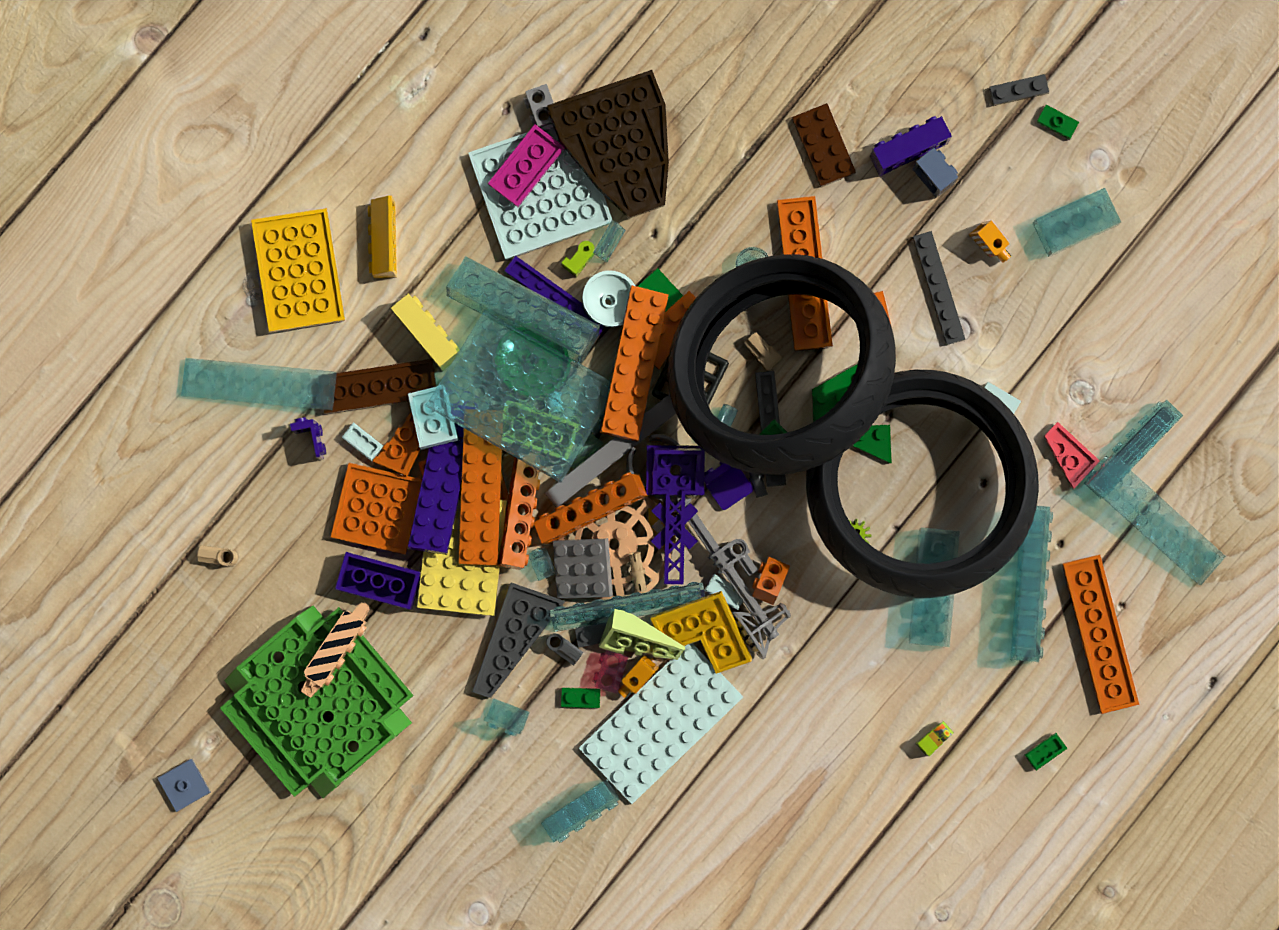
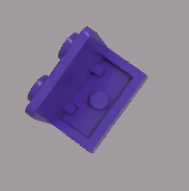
(304, 425)
(727, 485)

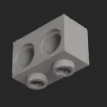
(538, 108)

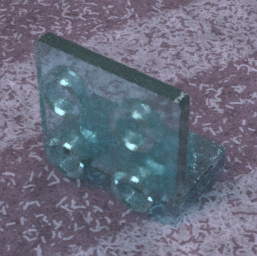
(507, 717)

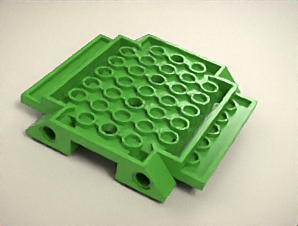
(290, 726)

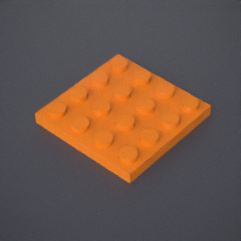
(376, 508)

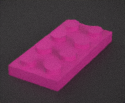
(526, 165)

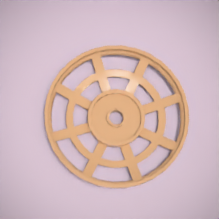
(628, 543)

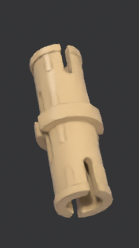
(637, 571)

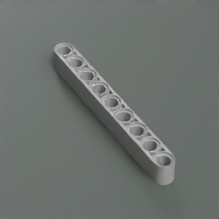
(609, 454)

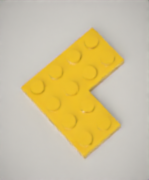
(713, 624)

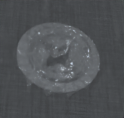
(248, 285)

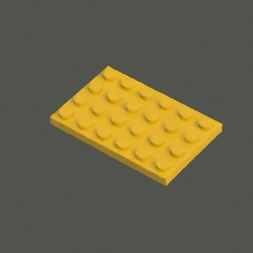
(298, 270)

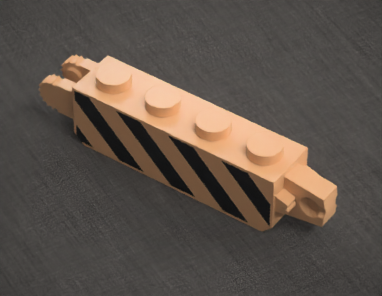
(334, 648)

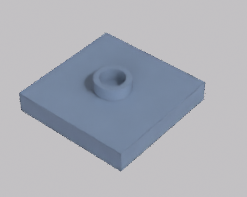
(184, 785)

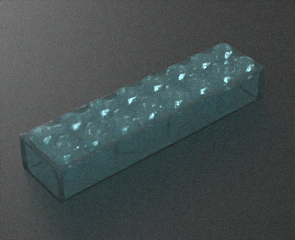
(523, 308)
(1030, 589)

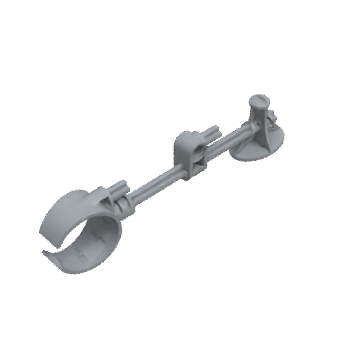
(725, 559)

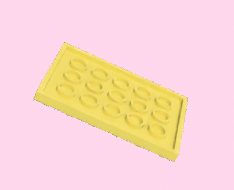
(458, 586)

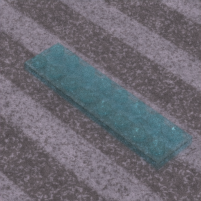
(259, 384)
(1156, 520)
(637, 604)

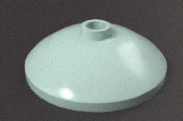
(604, 286)

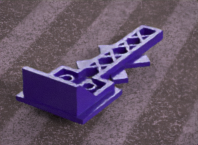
(661, 482)

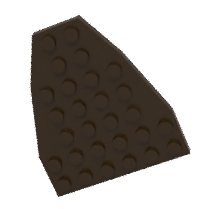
(619, 140)

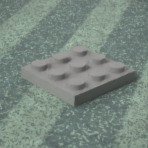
(582, 568)

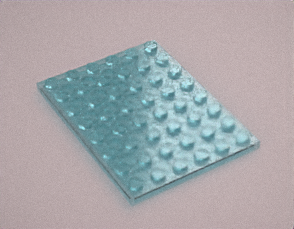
(521, 396)

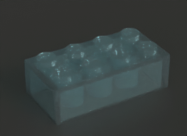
(1076, 222)
(581, 810)

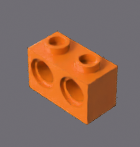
(772, 581)

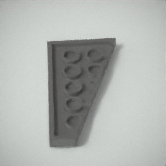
(517, 628)

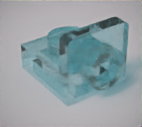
(541, 563)

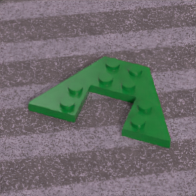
(825, 396)

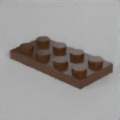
(823, 145)

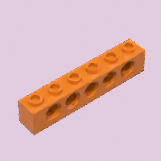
(633, 492)
(507, 557)

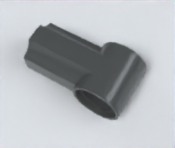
(565, 649)

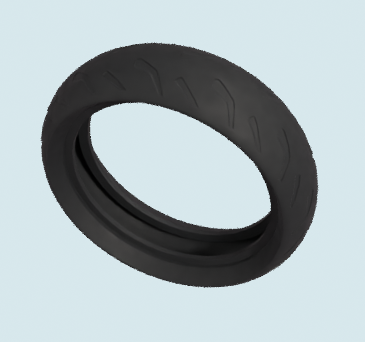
(735, 293)
(973, 567)

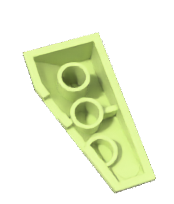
(632, 634)

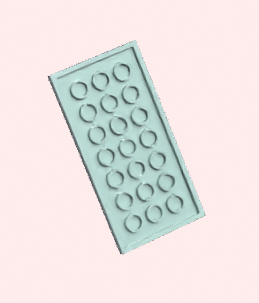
(660, 723)

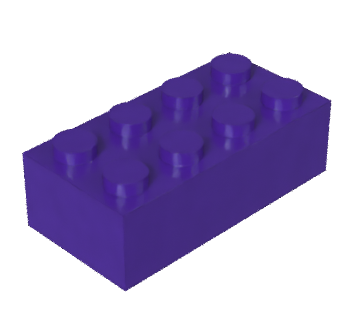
(910, 146)
(378, 580)

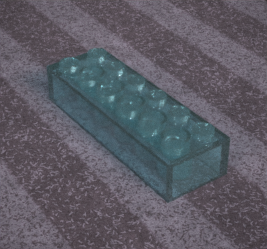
(933, 616)

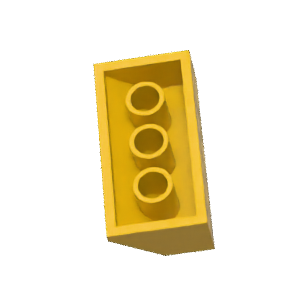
(382, 237)

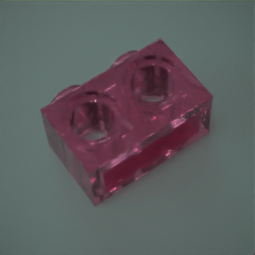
(616, 672)

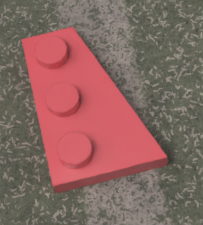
(1071, 455)

